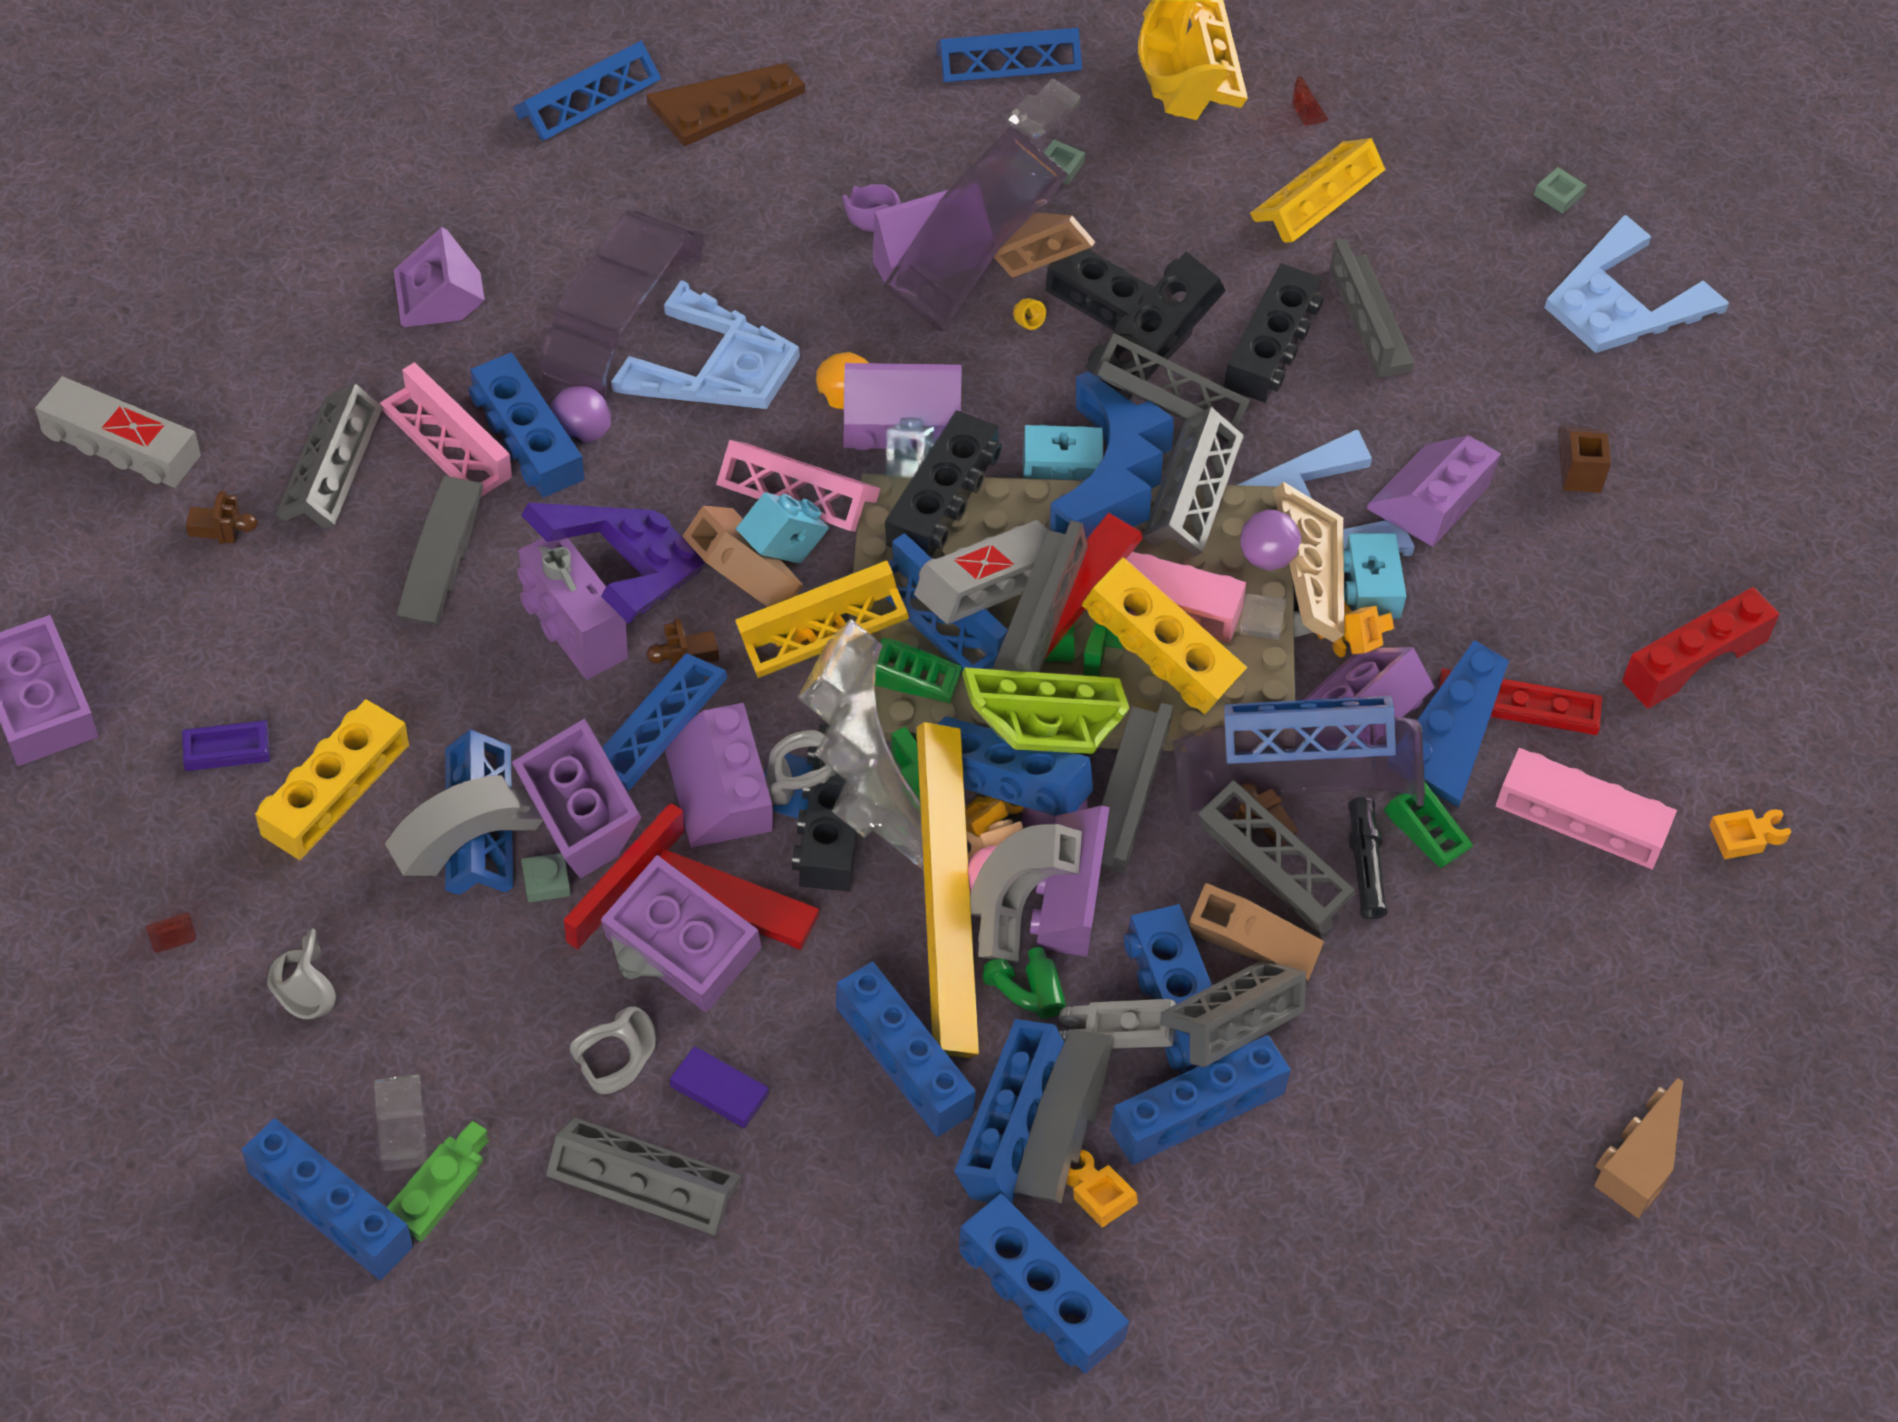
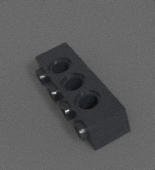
(1099, 289)
(1177, 319)
(1273, 333)
(944, 483)
(824, 864)

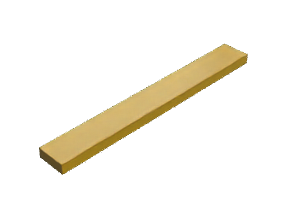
(947, 890)

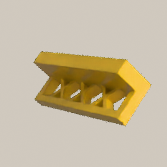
(1321, 188)
(815, 607)

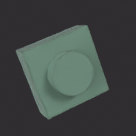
(1067, 157)
(1560, 190)
(545, 877)

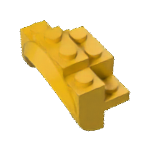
(1192, 66)

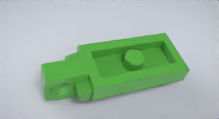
(440, 1181)

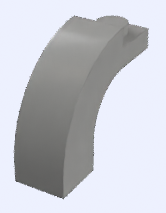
(456, 816)
(1010, 877)

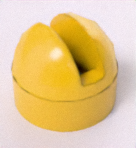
(1034, 309)

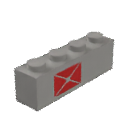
(117, 432)
(980, 573)

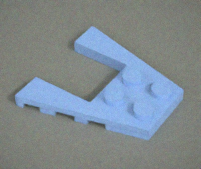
(1607, 314)
(740, 372)
(1333, 458)

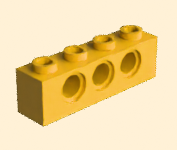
(1161, 616)
(327, 800)

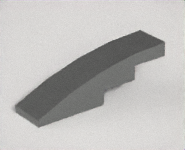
(440, 550)
(1063, 1115)

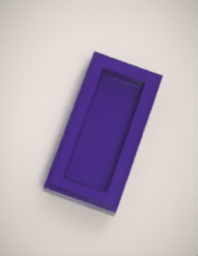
(225, 745)
(719, 1087)

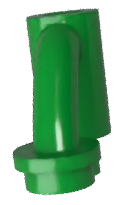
(1046, 990)

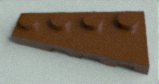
(718, 103)

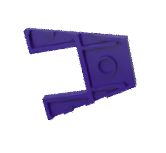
(639, 536)

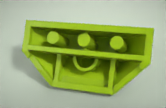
(1047, 708)

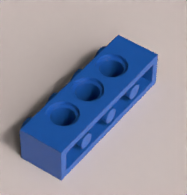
(526, 425)
(1029, 778)
(1167, 934)
(905, 1049)
(1199, 1100)
(1008, 1110)
(327, 1198)
(1005, 1227)

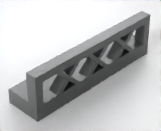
(1370, 312)
(1157, 395)
(331, 456)
(1185, 474)
(1043, 600)
(1132, 782)
(1264, 869)
(1238, 1010)
(642, 1175)

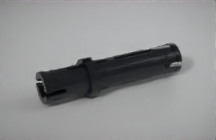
(1365, 842)

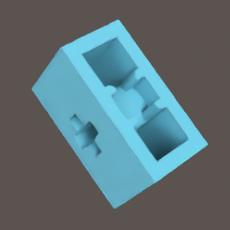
(1061, 452)
(783, 527)
(1374, 573)

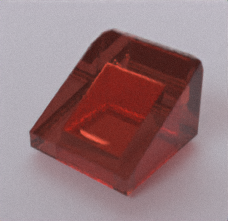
(1307, 104)
(171, 932)

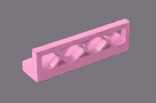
(455, 422)
(804, 472)

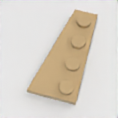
(1318, 563)

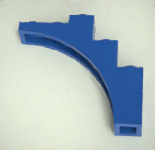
(1132, 463)

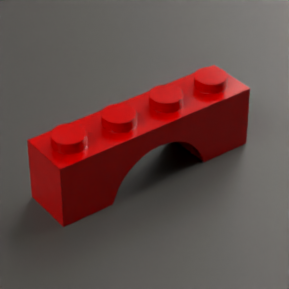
(1670, 661)

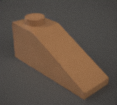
(1042, 241)

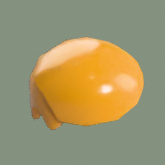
(831, 377)

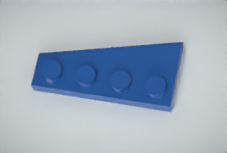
(1458, 719)

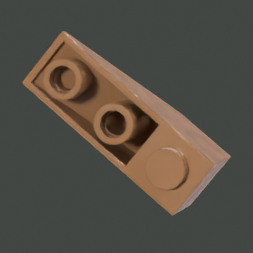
(727, 551)
(1252, 930)
(1646, 1158)

